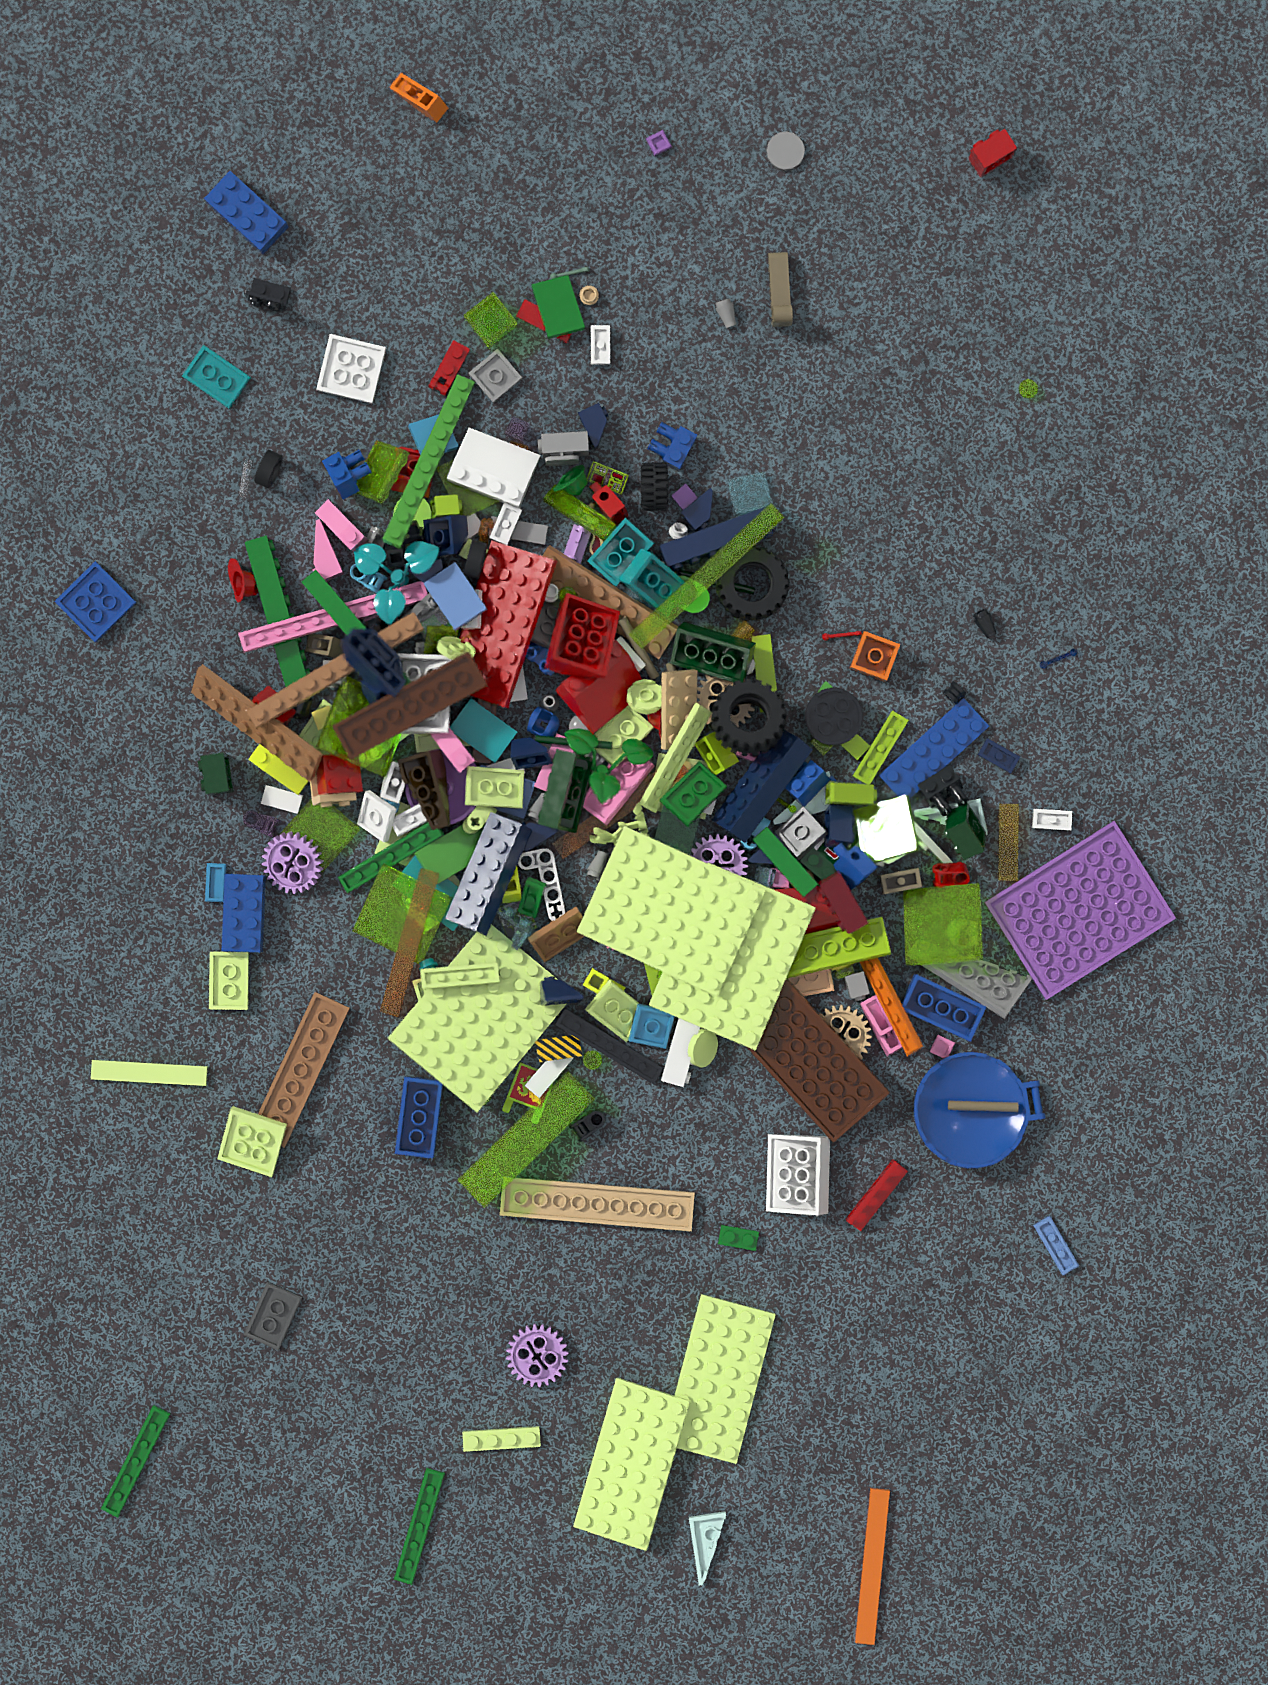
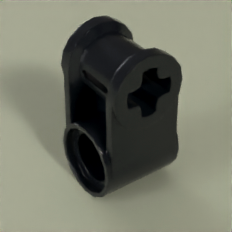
(587, 1125)

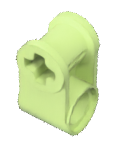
(479, 816)

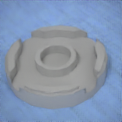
(785, 151)

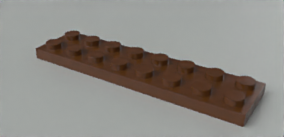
(410, 706)

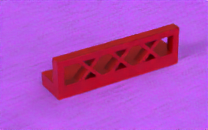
(876, 1195)

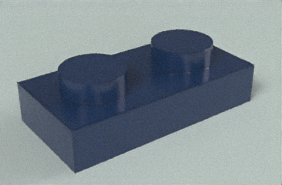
(998, 755)

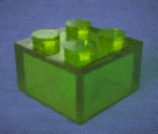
(490, 320)

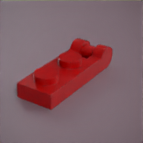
(449, 367)

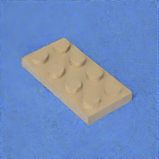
(677, 701)

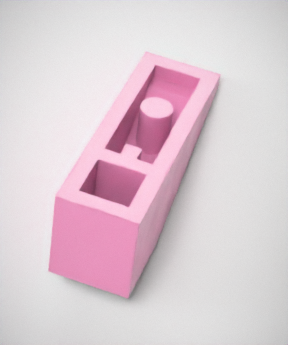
(341, 525)
(324, 555)
(453, 749)

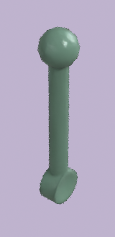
(582, 270)

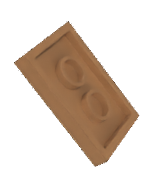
(557, 935)

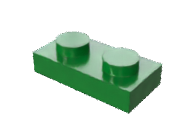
(532, 897)
(738, 1237)

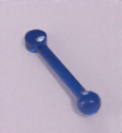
(1043, 664)

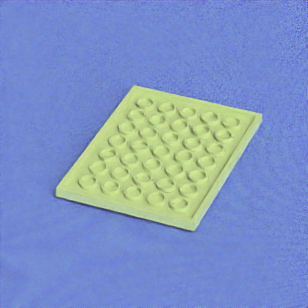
(671, 911)
(753, 979)
(480, 1031)

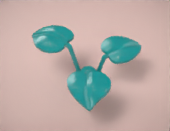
(370, 558)

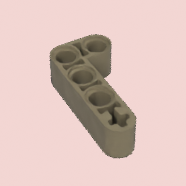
(780, 289)

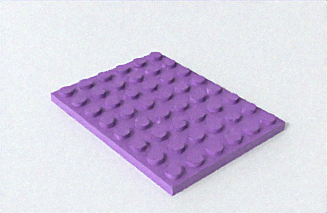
(1079, 910)

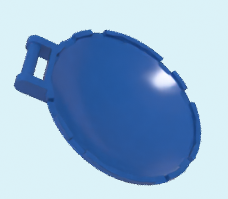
(973, 1137)

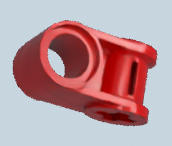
(949, 874)

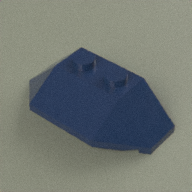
(374, 660)

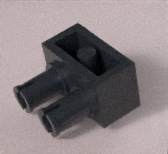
(942, 786)

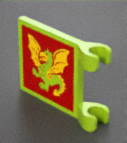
(518, 1090)

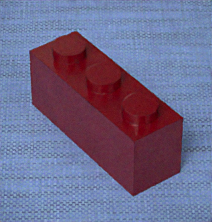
(842, 903)

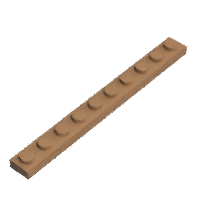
(326, 675)

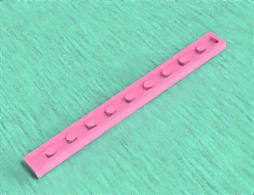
(319, 620)

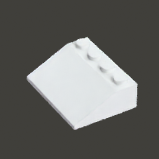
(493, 468)
(415, 667)
(798, 1174)

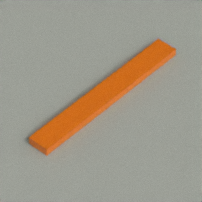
(872, 1566)

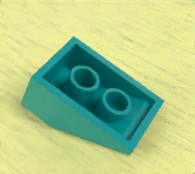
(619, 550)
(650, 578)

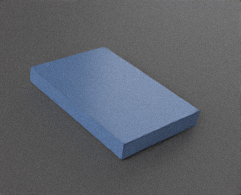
(455, 596)

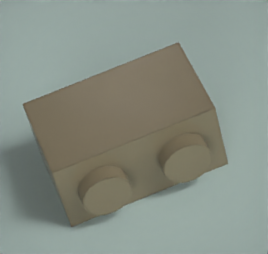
(900, 881)

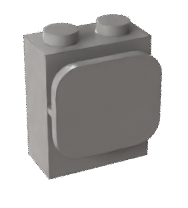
(563, 447)

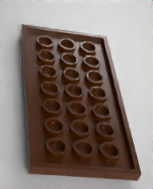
(816, 1065)

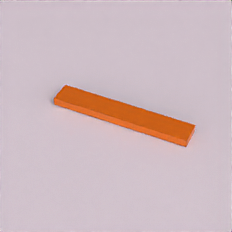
(891, 1005)

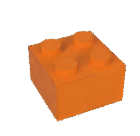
(874, 656)

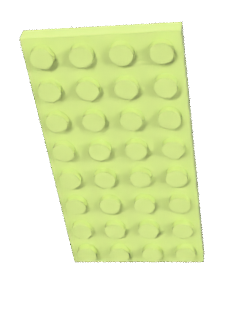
(721, 1375)
(631, 1463)

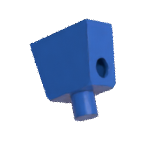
(853, 865)

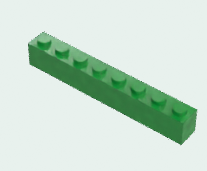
(276, 605)

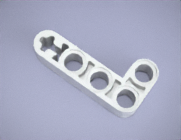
(554, 884)

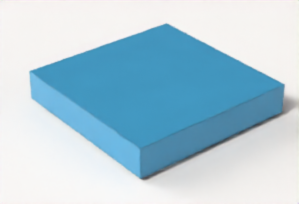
(421, 430)
(651, 1026)

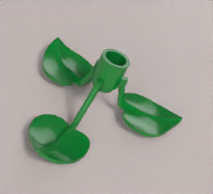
(603, 784)

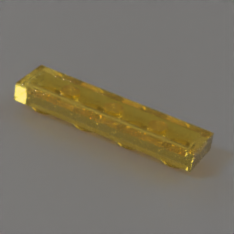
(1008, 842)

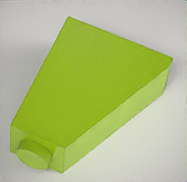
(850, 794)

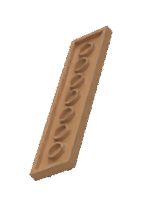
(596, 589)
(273, 735)
(303, 1061)

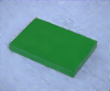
(558, 307)
(693, 793)

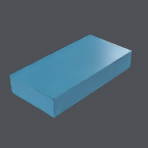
(215, 882)

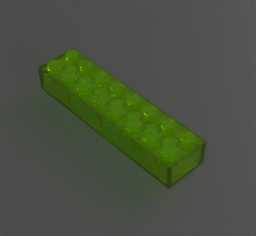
(525, 1139)

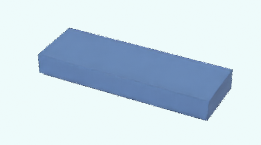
(1056, 1245)

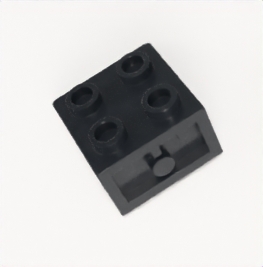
(268, 294)

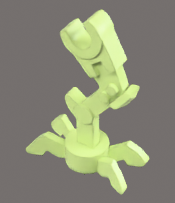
(603, 836)

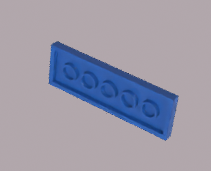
(934, 749)

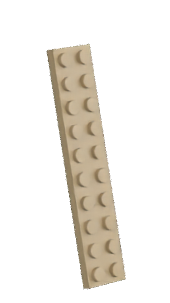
(598, 1204)

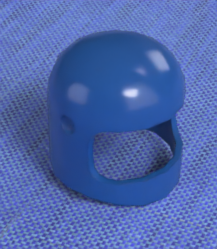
(539, 715)

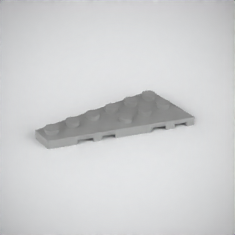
(984, 983)

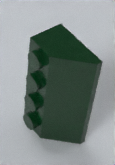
(712, 652)
(565, 791)

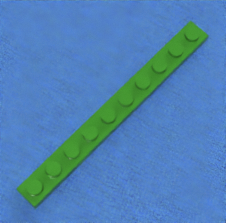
(428, 461)

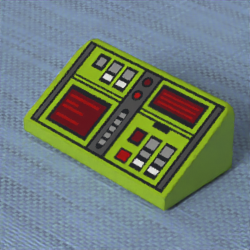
(607, 476)

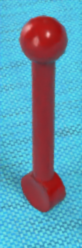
(825, 636)

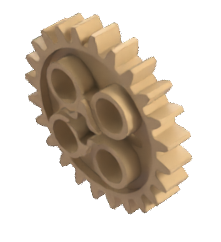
(706, 691)
(856, 1044)

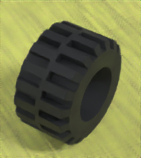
(654, 486)

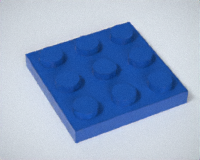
(95, 602)

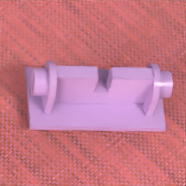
(577, 543)

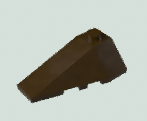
(428, 782)

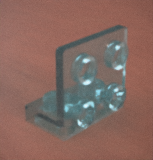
(749, 493)
(524, 924)

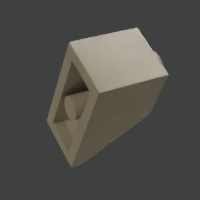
(324, 645)

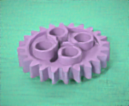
(717, 847)
(277, 854)
(522, 1364)

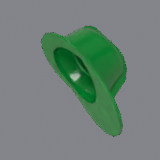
(573, 481)

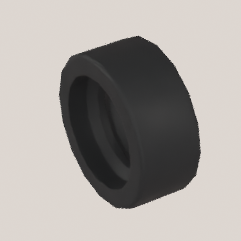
(268, 469)
(475, 559)

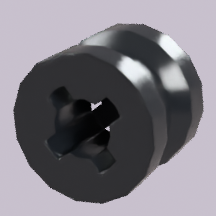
(954, 692)

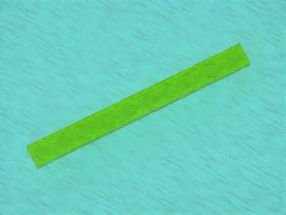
(706, 575)

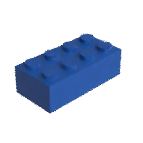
(246, 212)
(243, 913)
(942, 1007)
(419, 1117)

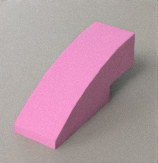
(881, 1026)

